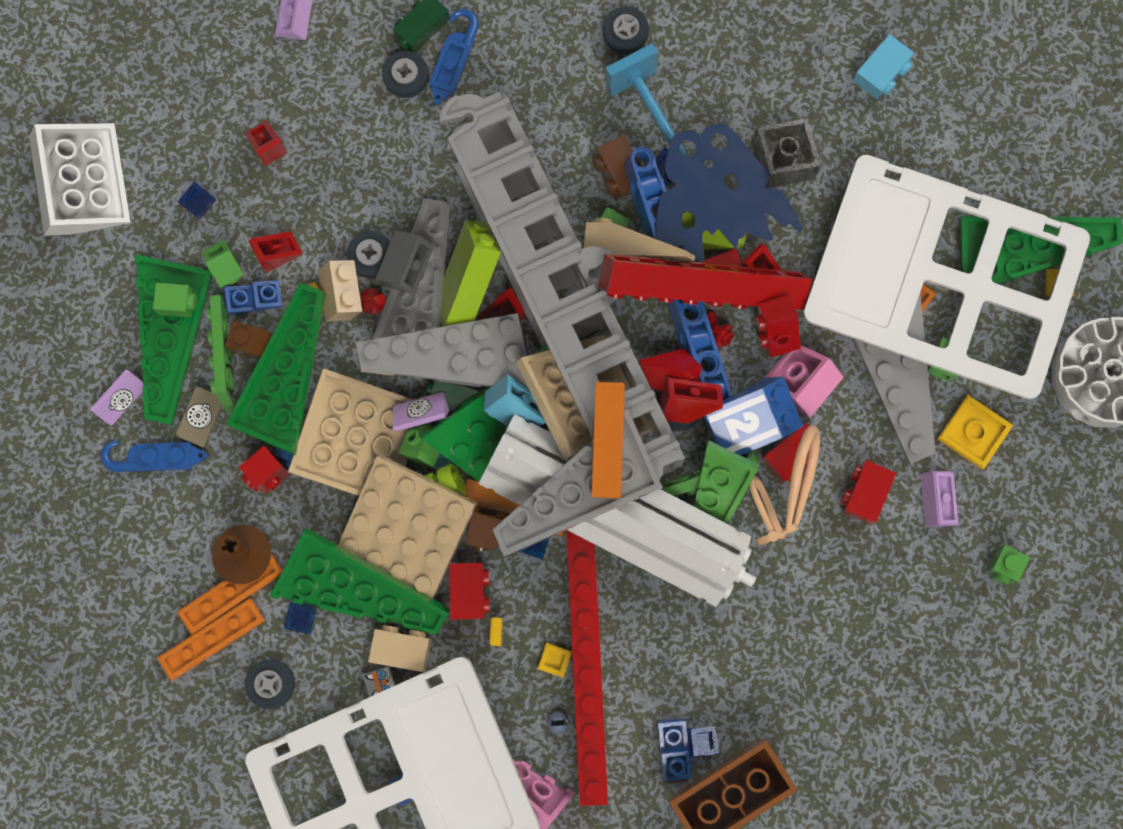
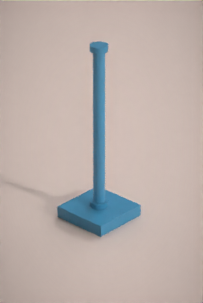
(633, 71)

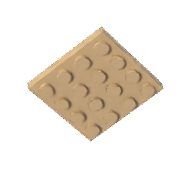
(557, 403)
(346, 432)
(407, 525)

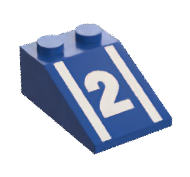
(755, 417)

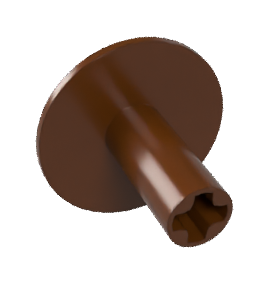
(241, 554)

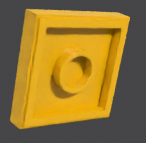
(975, 432)

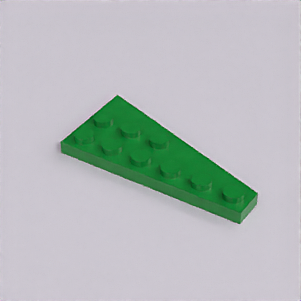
(1027, 254)
(164, 339)
(278, 388)
(469, 435)
(348, 585)

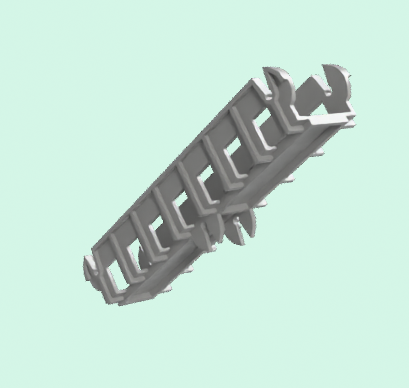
(501, 166)

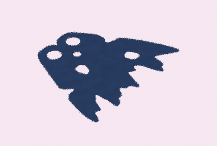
(711, 200)

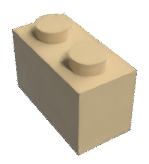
(341, 288)
(400, 649)

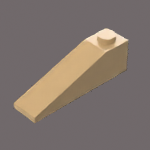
(630, 243)

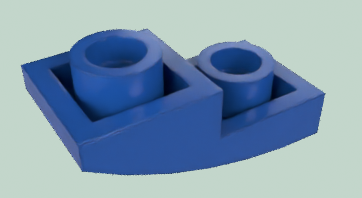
(252, 297)
(674, 749)

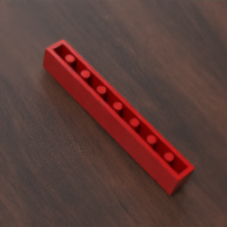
(699, 282)

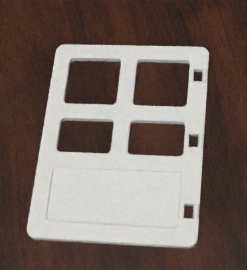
(885, 253)
(444, 745)

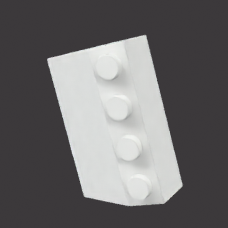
(78, 177)

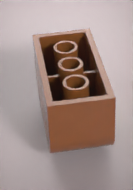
(734, 790)

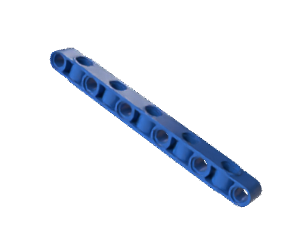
(693, 335)

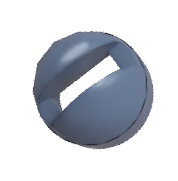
(557, 716)

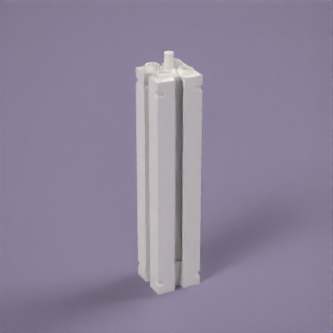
(650, 532)

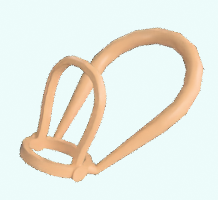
(808, 445)

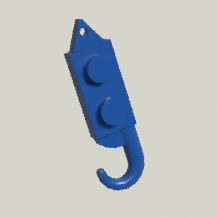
(453, 58)
(154, 457)

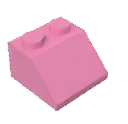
(808, 378)

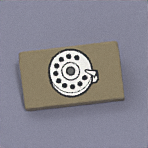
(199, 417)

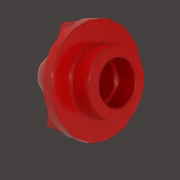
(372, 301)
(722, 334)

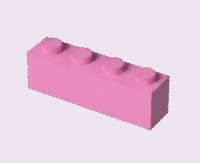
(543, 794)

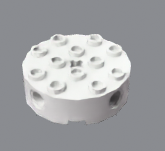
(1082, 377)

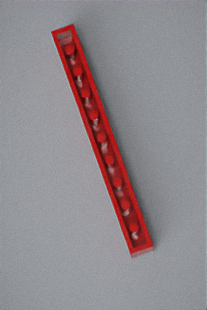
(587, 671)

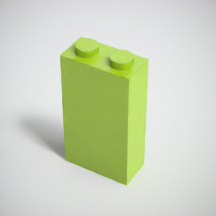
(468, 273)

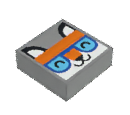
(379, 680)

